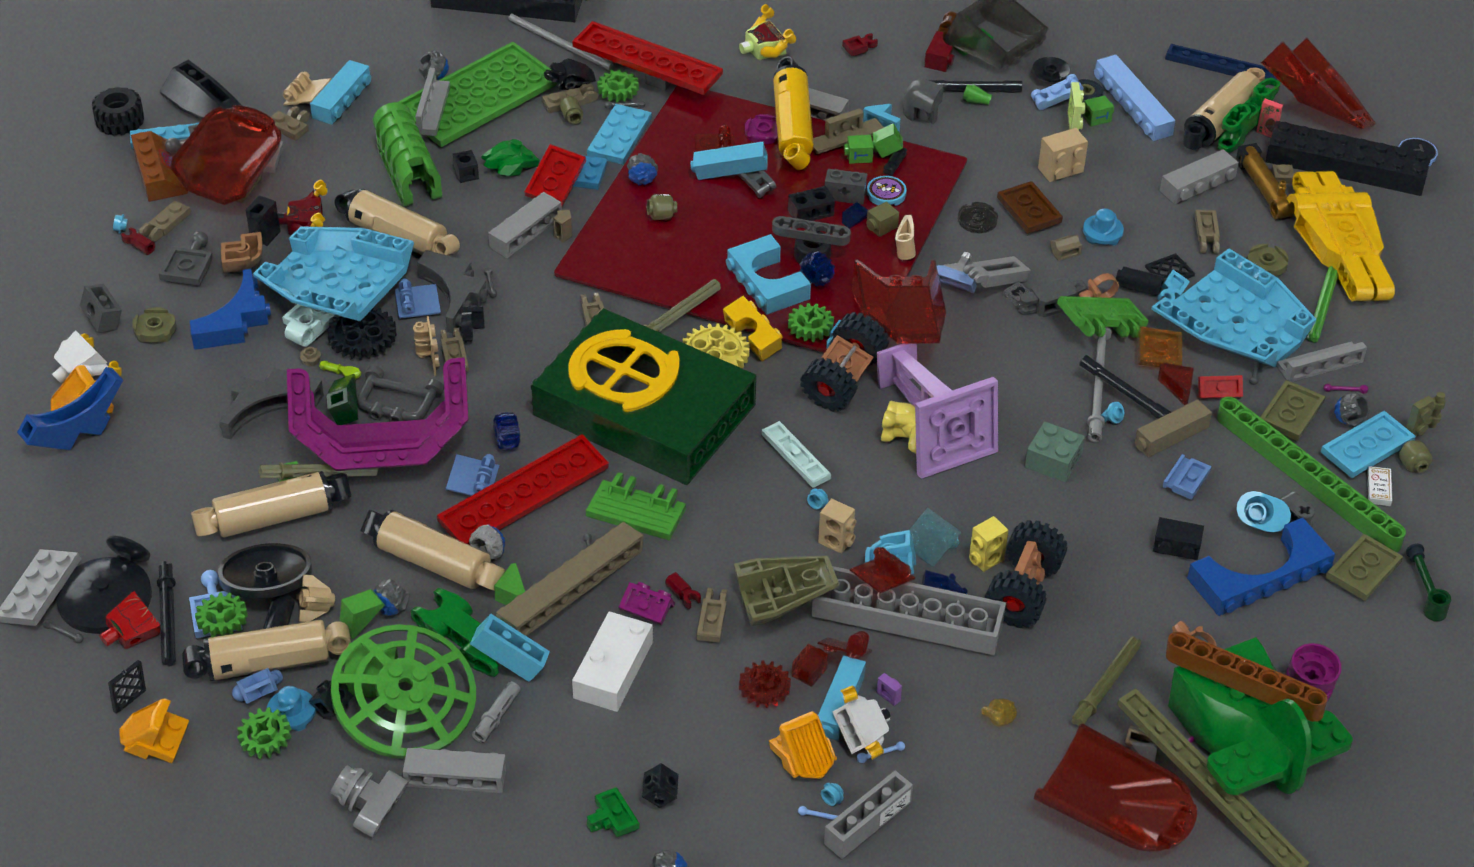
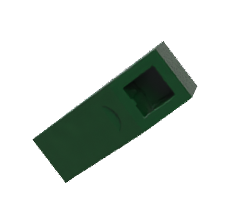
(343, 400)

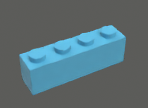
(340, 92)

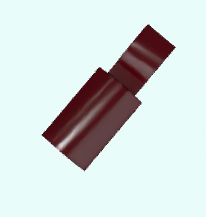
(138, 241)
(682, 589)

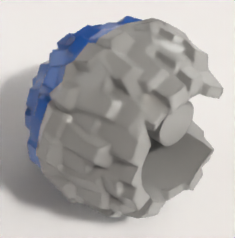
(488, 540)

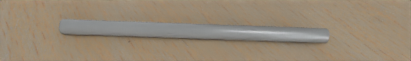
(559, 41)

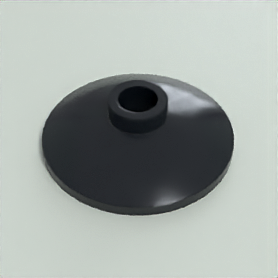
(1051, 69)
(127, 549)

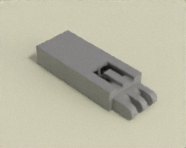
(997, 271)

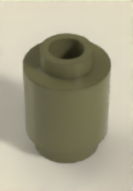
(571, 110)

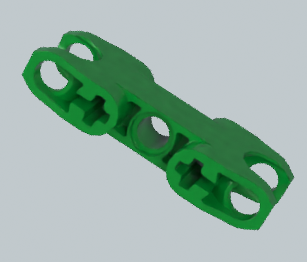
(1245, 116)
(455, 622)

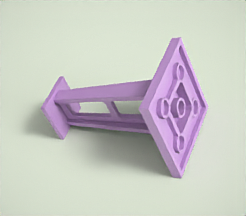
(951, 424)

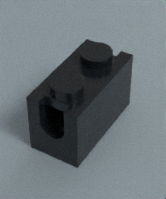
(263, 218)
(1178, 538)

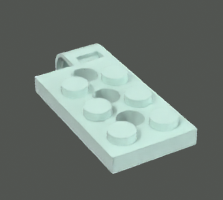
(304, 332)

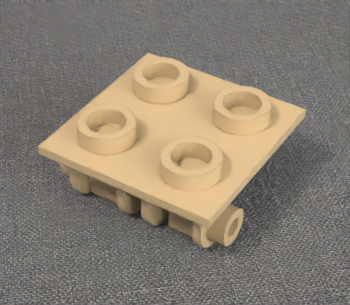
(303, 89)
(424, 343)

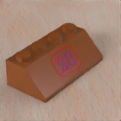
(155, 166)

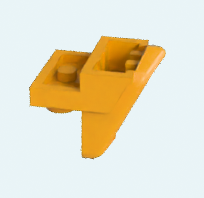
(73, 387)
(153, 732)
(804, 747)

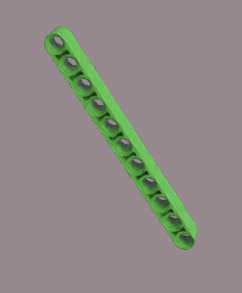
(1310, 474)

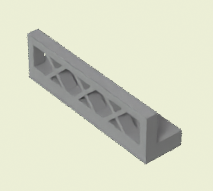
(432, 104)
(1322, 361)

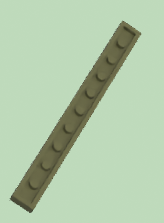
(1194, 766)

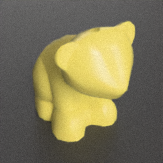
(900, 422)

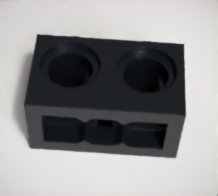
(811, 204)

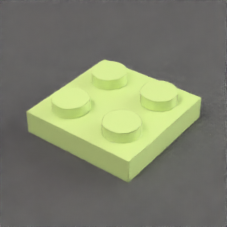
(1076, 106)

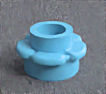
(120, 223)
(817, 498)
(832, 794)

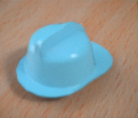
(1263, 511)

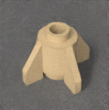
(315, 598)

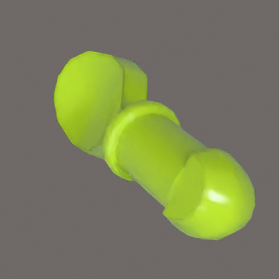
(338, 368)

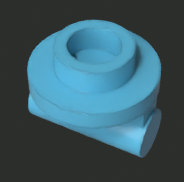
(1114, 413)

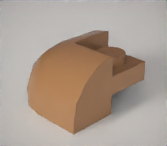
(242, 254)

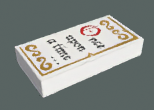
(1379, 486)

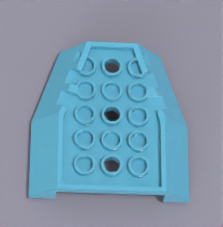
(338, 269)
(1241, 294)

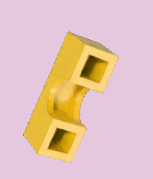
(744, 315)

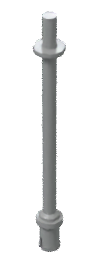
(1096, 421)

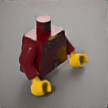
(305, 212)

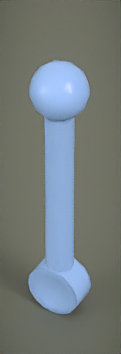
(862, 757)
(803, 811)

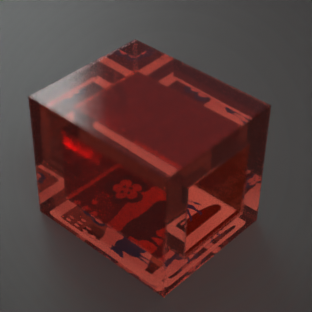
(809, 665)

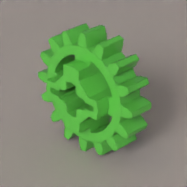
(618, 85)
(810, 322)
(221, 614)
(264, 732)

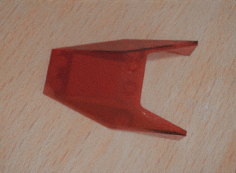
(1316, 83)
(905, 307)

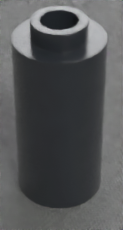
(1139, 280)
(279, 611)

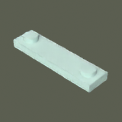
(796, 454)

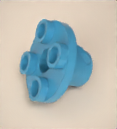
(1103, 228)
(295, 705)

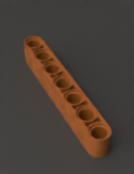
(1244, 674)

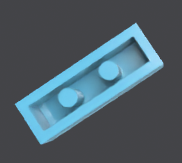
(510, 647)

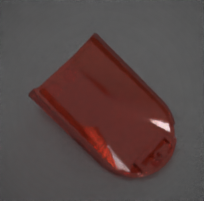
(226, 153)
(1120, 794)

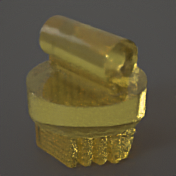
(1000, 711)

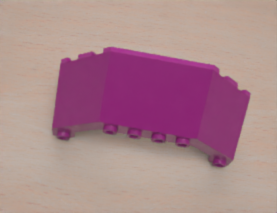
(383, 442)

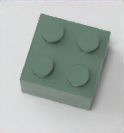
(1054, 451)

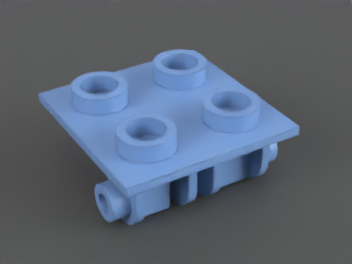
(416, 300)
(471, 474)

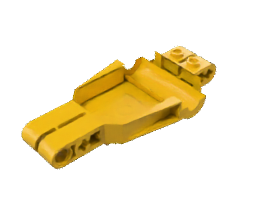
(1342, 233)

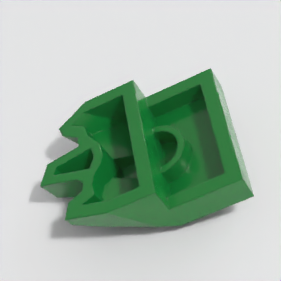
(510, 158)

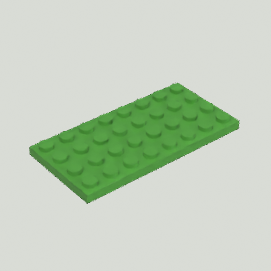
(486, 91)

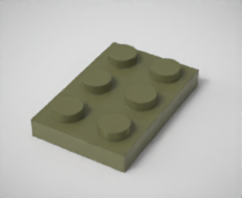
(1292, 409)
(1364, 567)

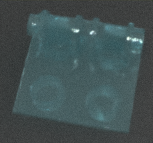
(933, 536)

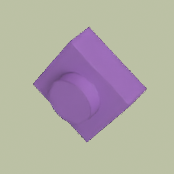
(889, 689)

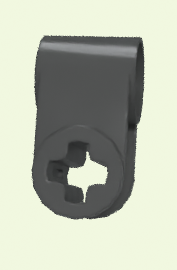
(1298, 507)

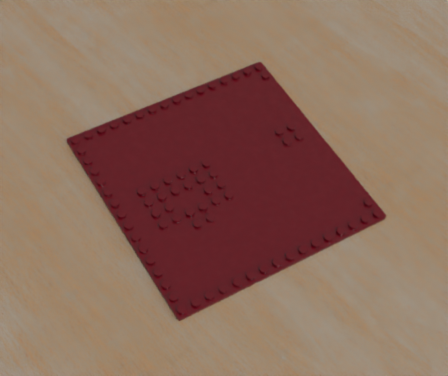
(673, 258)

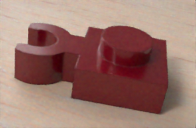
(858, 45)

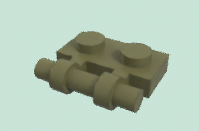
(1426, 413)

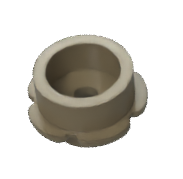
(310, 356)

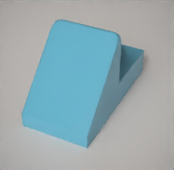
(882, 114)

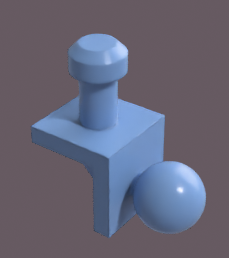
(257, 685)

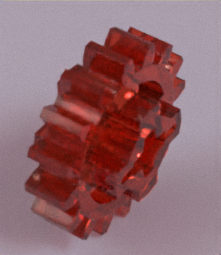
(764, 684)

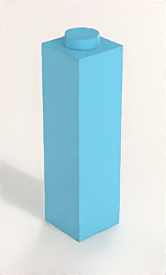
(730, 160)
(849, 673)

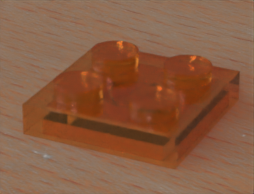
(1159, 347)

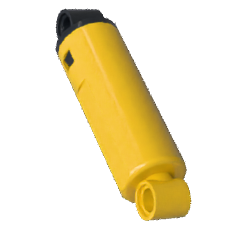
(793, 113)

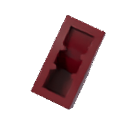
(939, 54)

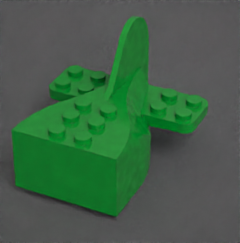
(1250, 737)

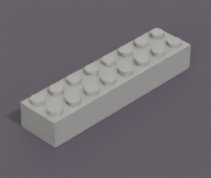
(914, 612)

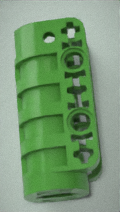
(404, 152)

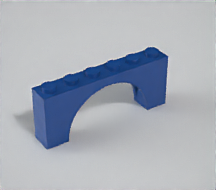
(1230, 590)

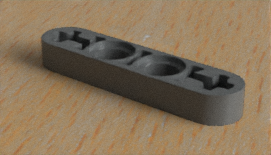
(840, 234)

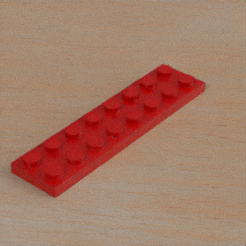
(648, 57)
(525, 489)

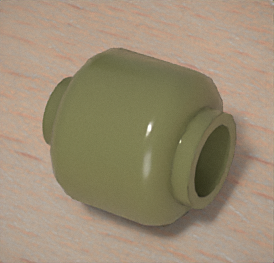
(661, 207)
(1415, 456)

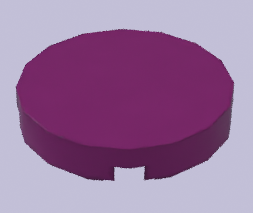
(762, 129)

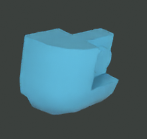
(896, 543)

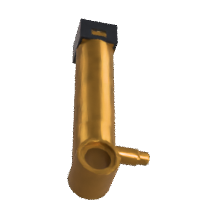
(1250, 159)

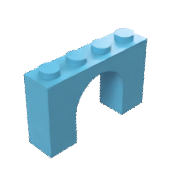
(768, 293)

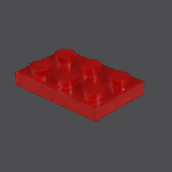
(556, 173)

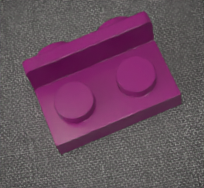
(646, 603)

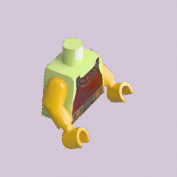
(765, 39)

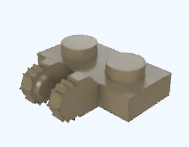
(289, 124)

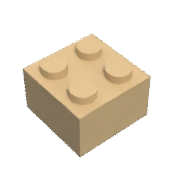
(1062, 154)

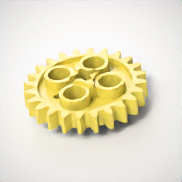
(720, 343)

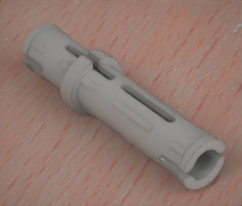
(491, 719)

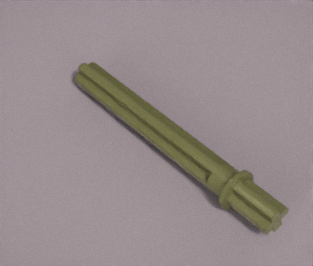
(684, 306)
(296, 470)
(1089, 705)

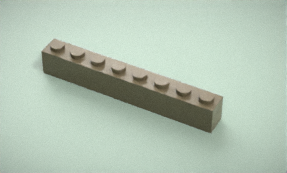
(572, 579)

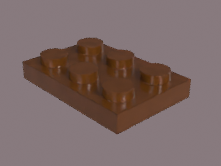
(1029, 207)

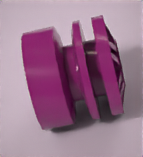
(1316, 667)

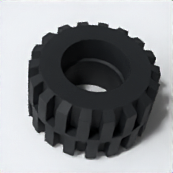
(118, 111)

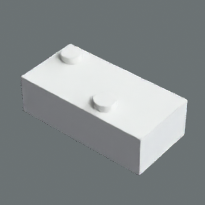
(612, 661)

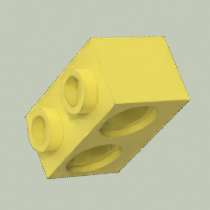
(988, 544)

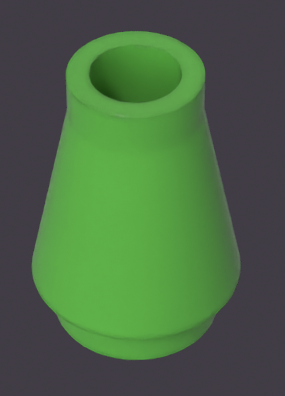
(976, 95)

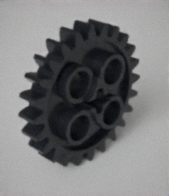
(363, 336)

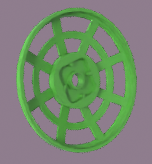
(398, 700)

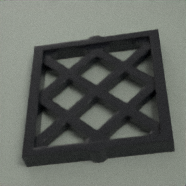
(1165, 260)
(118, 706)

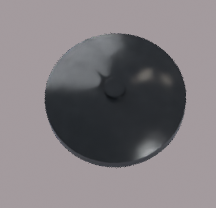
(264, 570)
(97, 589)

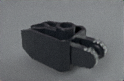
(570, 74)

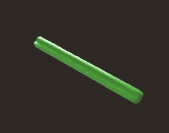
(1323, 304)

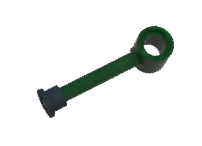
(1438, 600)

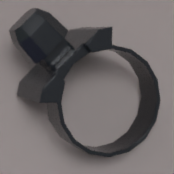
(471, 318)

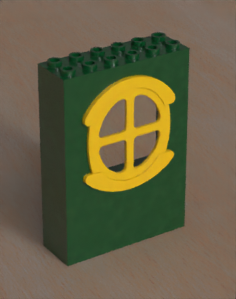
(664, 427)

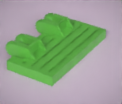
(1096, 313)
(641, 511)

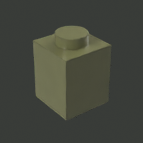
(882, 219)

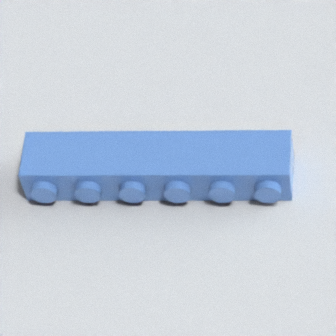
(1134, 97)

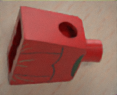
(130, 623)

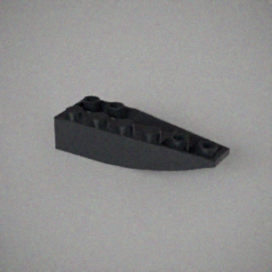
(195, 90)

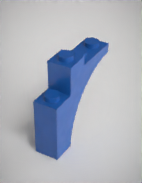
(231, 321)
(84, 415)

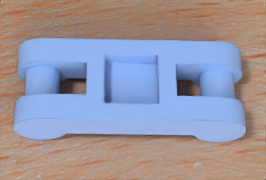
(1055, 93)

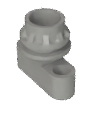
(371, 798)

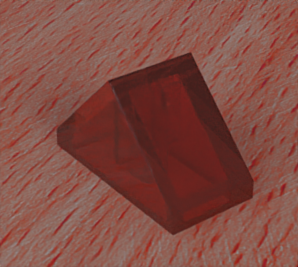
(1177, 380)

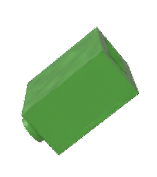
(373, 668)

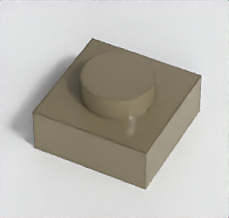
(1283, 172)

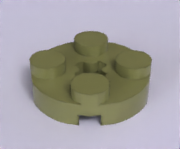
(1275, 258)
(144, 327)

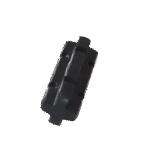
(894, 161)

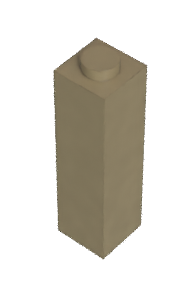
(1173, 428)

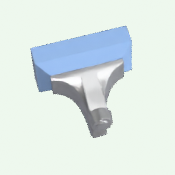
(953, 274)

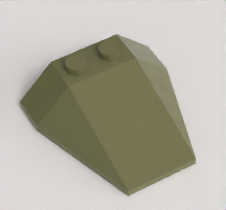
(782, 584)

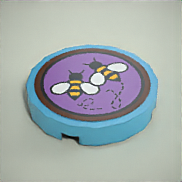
(886, 189)

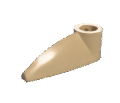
(905, 239)

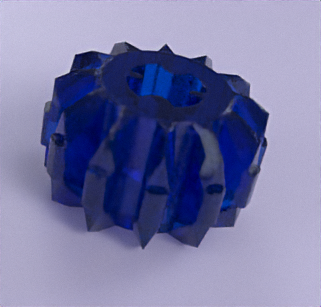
(817, 268)
(506, 430)

